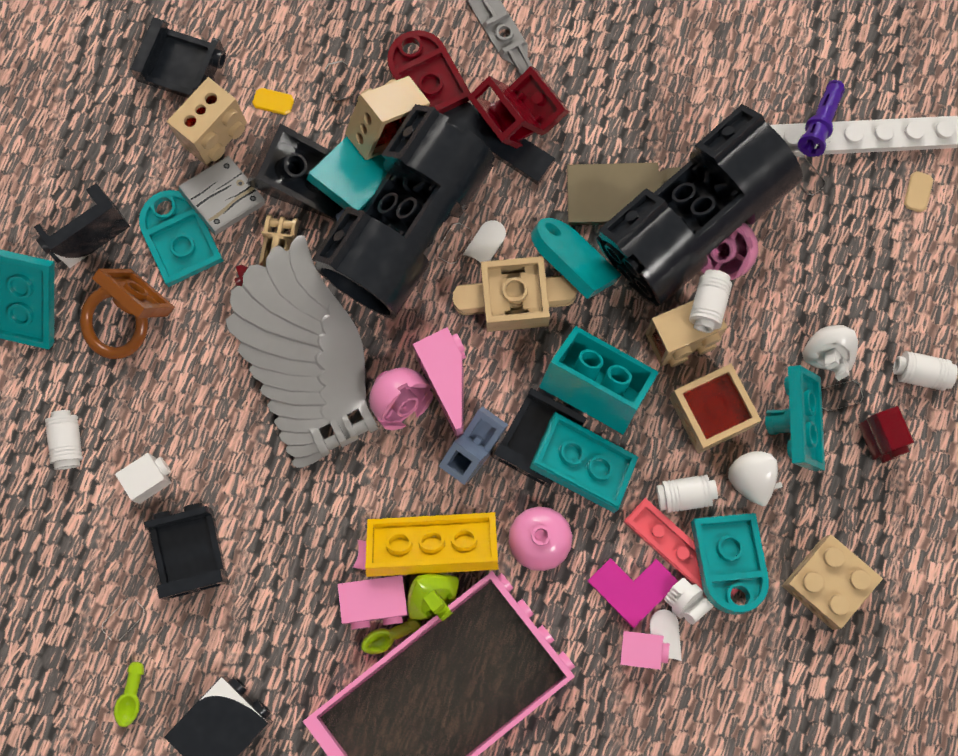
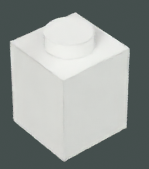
(144, 477)

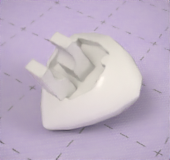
(832, 349)
(755, 476)

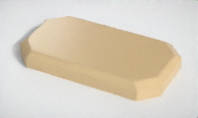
(918, 191)

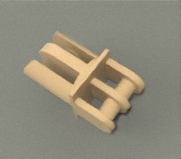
(274, 239)

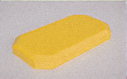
(273, 101)

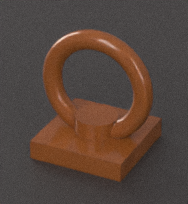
(130, 295)

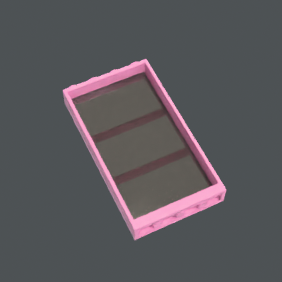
(449, 683)

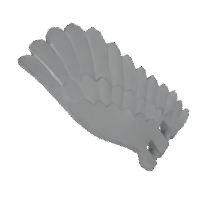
(301, 352)

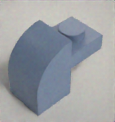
(474, 446)

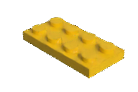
(431, 544)

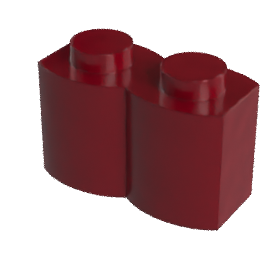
(886, 435)

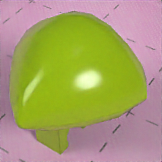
(431, 595)

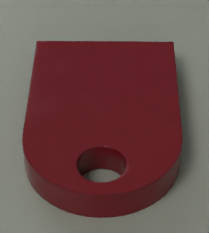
(429, 69)

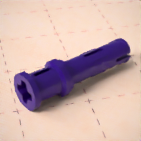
(820, 125)

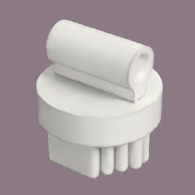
(688, 601)

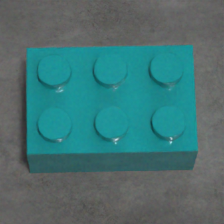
(598, 379)

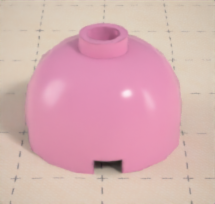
(735, 253)
(398, 395)
(540, 538)

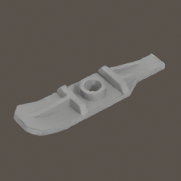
(493, 19)

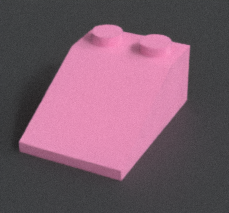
(442, 363)

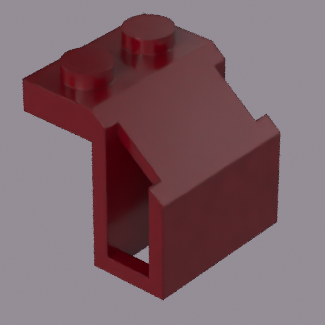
(523, 107)

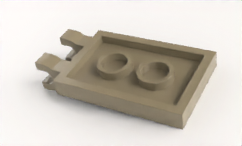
(603, 190)

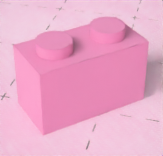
(372, 601)

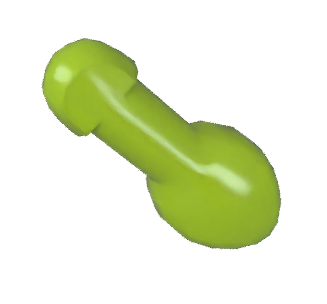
(382, 639)
(128, 703)

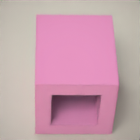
(644, 650)

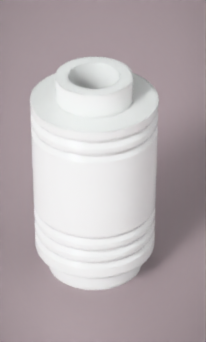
(710, 301)
(925, 371)
(63, 440)
(686, 493)

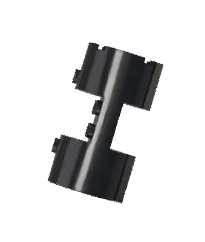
(429, 177)
(729, 181)

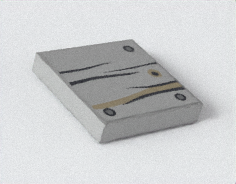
(221, 195)

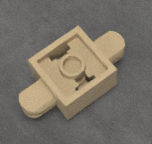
(514, 294)

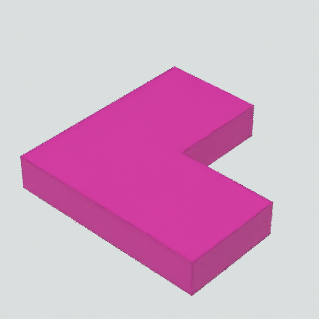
(629, 597)

